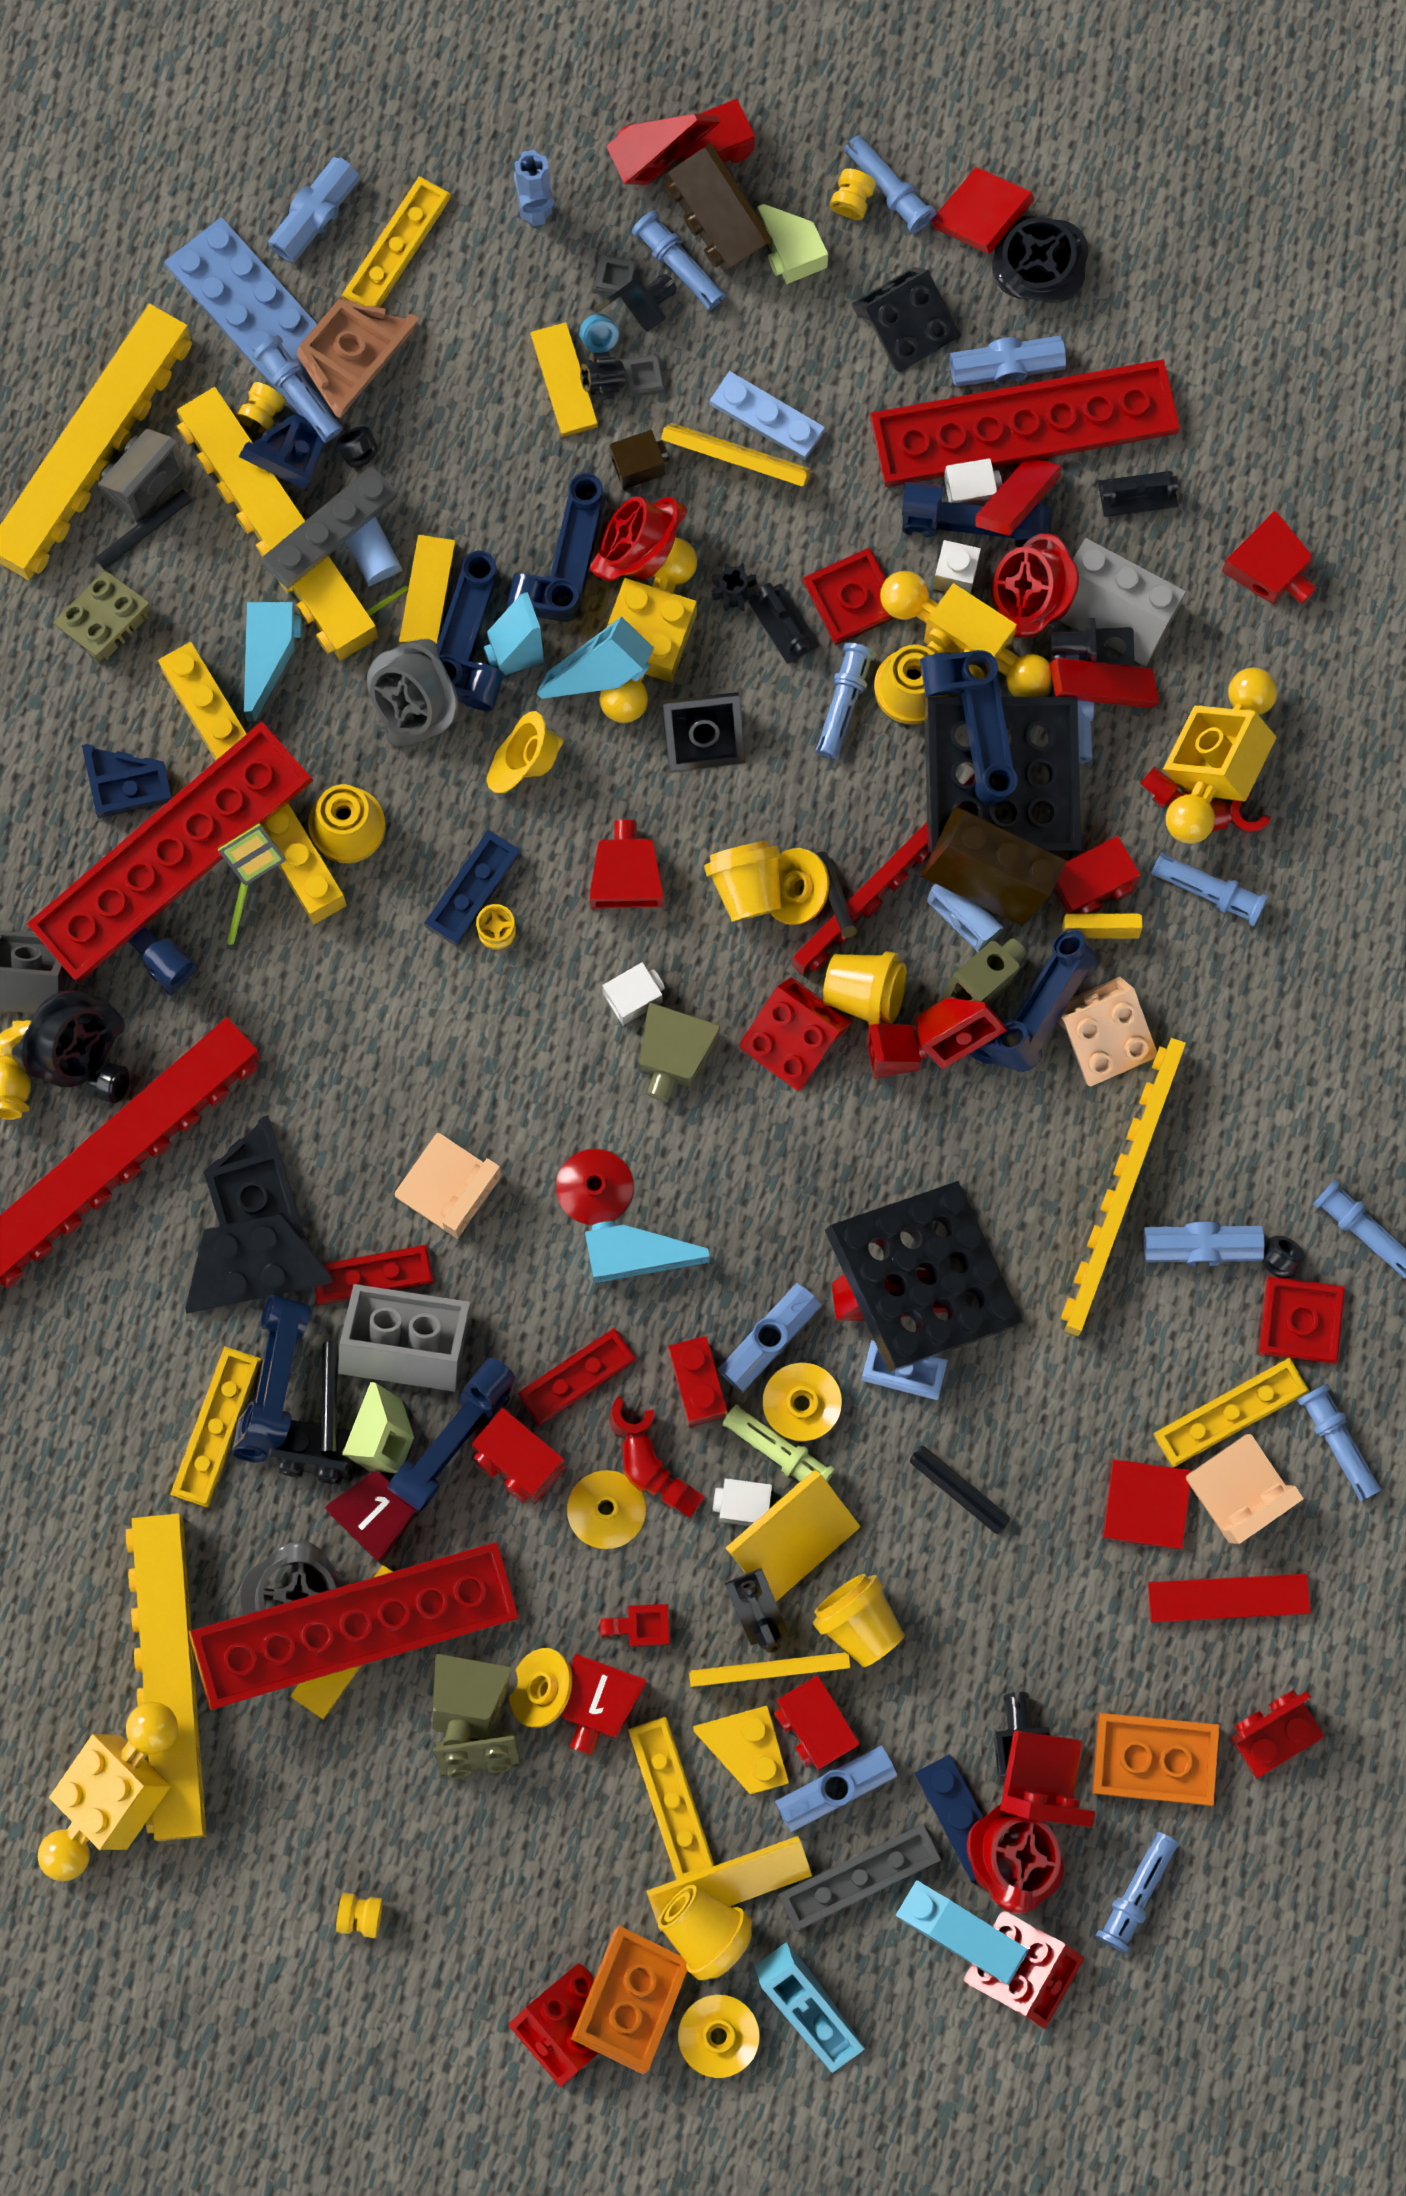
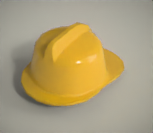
(525, 753)

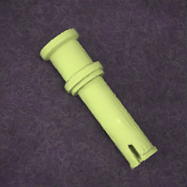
(794, 1460)

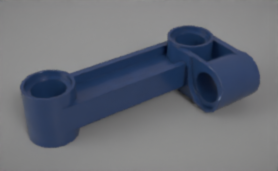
(925, 512)
(571, 555)
(474, 683)
(983, 715)
(164, 960)
(1043, 1006)
(479, 1403)
(264, 1421)

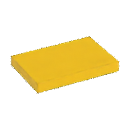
(794, 1534)

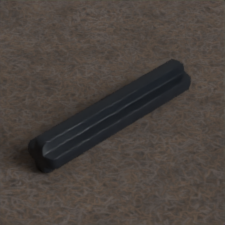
(959, 1489)

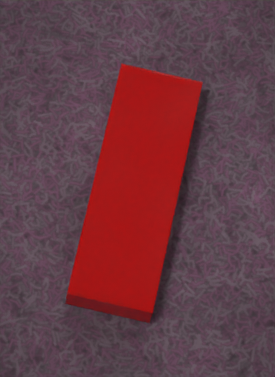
(1018, 496)
(1104, 683)
(385, 1270)
(576, 1377)

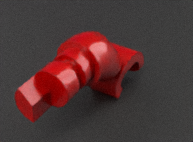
(1166, 792)
(643, 1466)

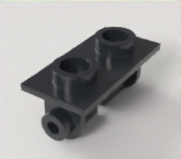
(1138, 493)
(783, 622)
(757, 1610)

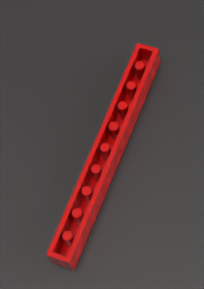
(121, 1146)

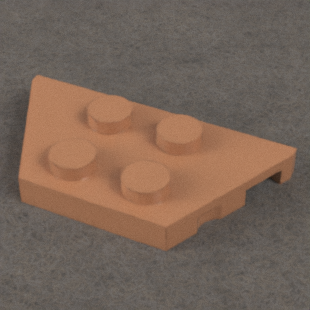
(351, 349)

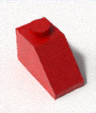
(956, 1029)
(893, 1049)

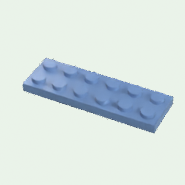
(242, 296)

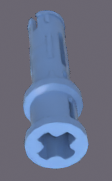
(900, 195)
(668, 248)
(288, 375)
(849, 684)
(1225, 894)
(1352, 1216)
(1332, 1426)
(1129, 1909)

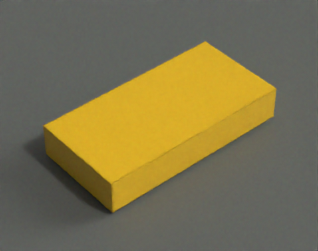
(1104, 925)

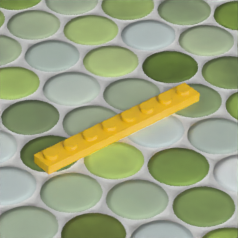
(1116, 1201)

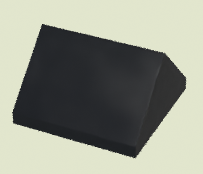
(703, 731)

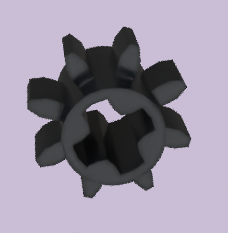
(602, 376)
(739, 595)

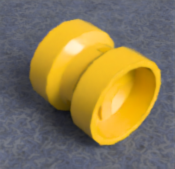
(853, 193)
(261, 406)
(495, 918)
(359, 1915)

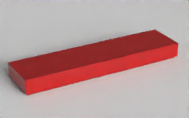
(1228, 1598)

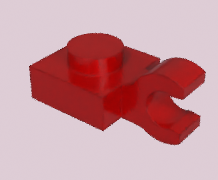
(644, 1626)

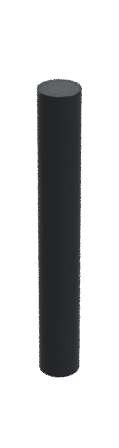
(143, 529)
(838, 900)
(329, 1399)

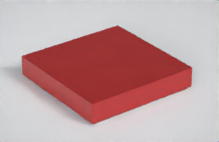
(982, 210)
(848, 596)
(1301, 1320)
(1146, 1504)

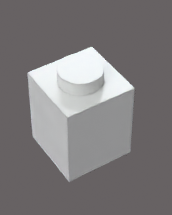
(971, 482)
(957, 566)
(633, 991)
(742, 1501)

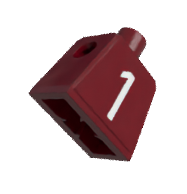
(372, 1515)

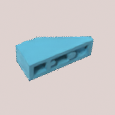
(515, 638)
(269, 645)
(601, 663)
(631, 1252)
(961, 1932)
(807, 2007)

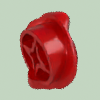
(638, 539)
(1035, 584)
(1005, 1867)

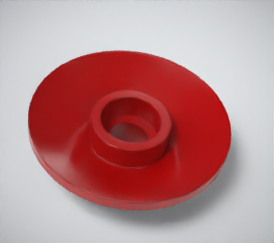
(599, 1205)

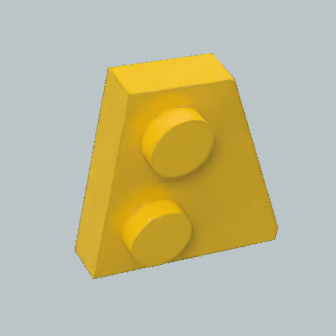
(746, 1748)

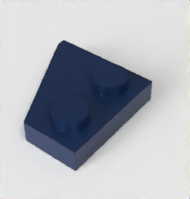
(287, 450)
(124, 782)

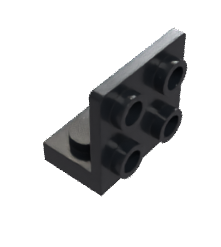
(908, 317)
(303, 1454)

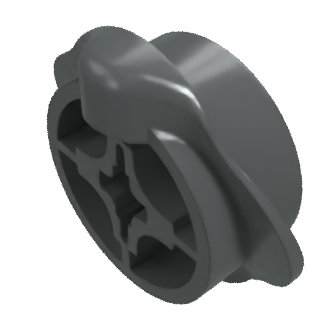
(412, 692)
(299, 1556)

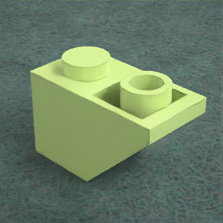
(794, 244)
(380, 1432)

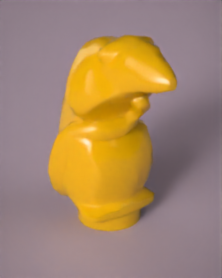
(14, 1081)

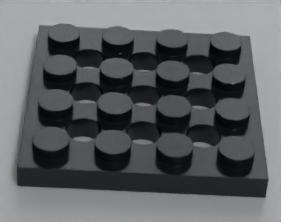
(1059, 756)
(884, 1311)

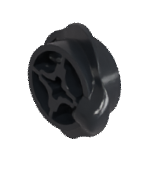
(1058, 286)
(62, 1036)

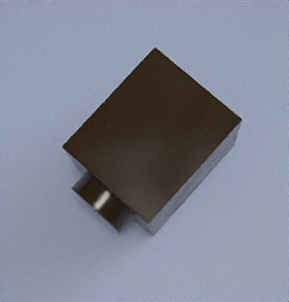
(638, 459)

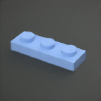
(767, 415)

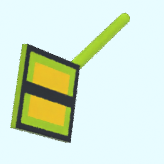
(250, 858)

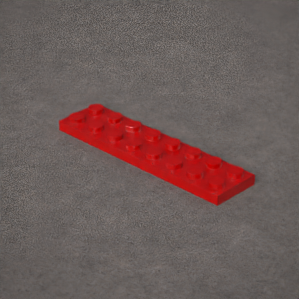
(1025, 422)
(168, 852)
(353, 1625)

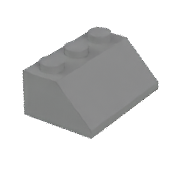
(1122, 596)
(403, 1337)

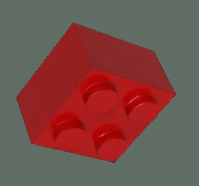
(518, 1457)

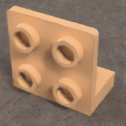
(1107, 1031)
(448, 1185)
(1242, 1490)

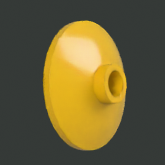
(794, 869)
(808, 1382)
(606, 1530)
(541, 1688)
(696, 2041)

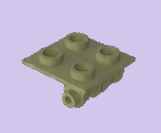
(103, 615)
(461, 1759)

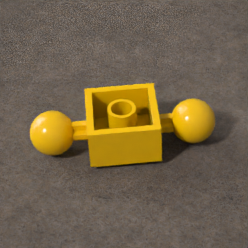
(662, 620)
(966, 625)
(1220, 754)
(109, 1792)

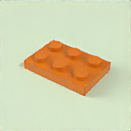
(1155, 1759)
(630, 2000)

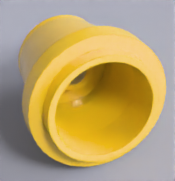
(897, 693)
(350, 838)
(747, 879)
(866, 986)
(860, 1619)
(705, 1932)

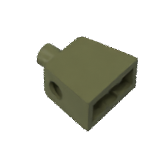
(986, 973)
(674, 1049)
(467, 1697)

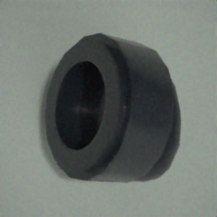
(355, 443)
(111, 1082)
(1282, 1257)

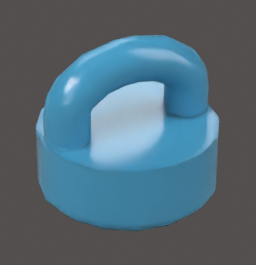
(599, 333)

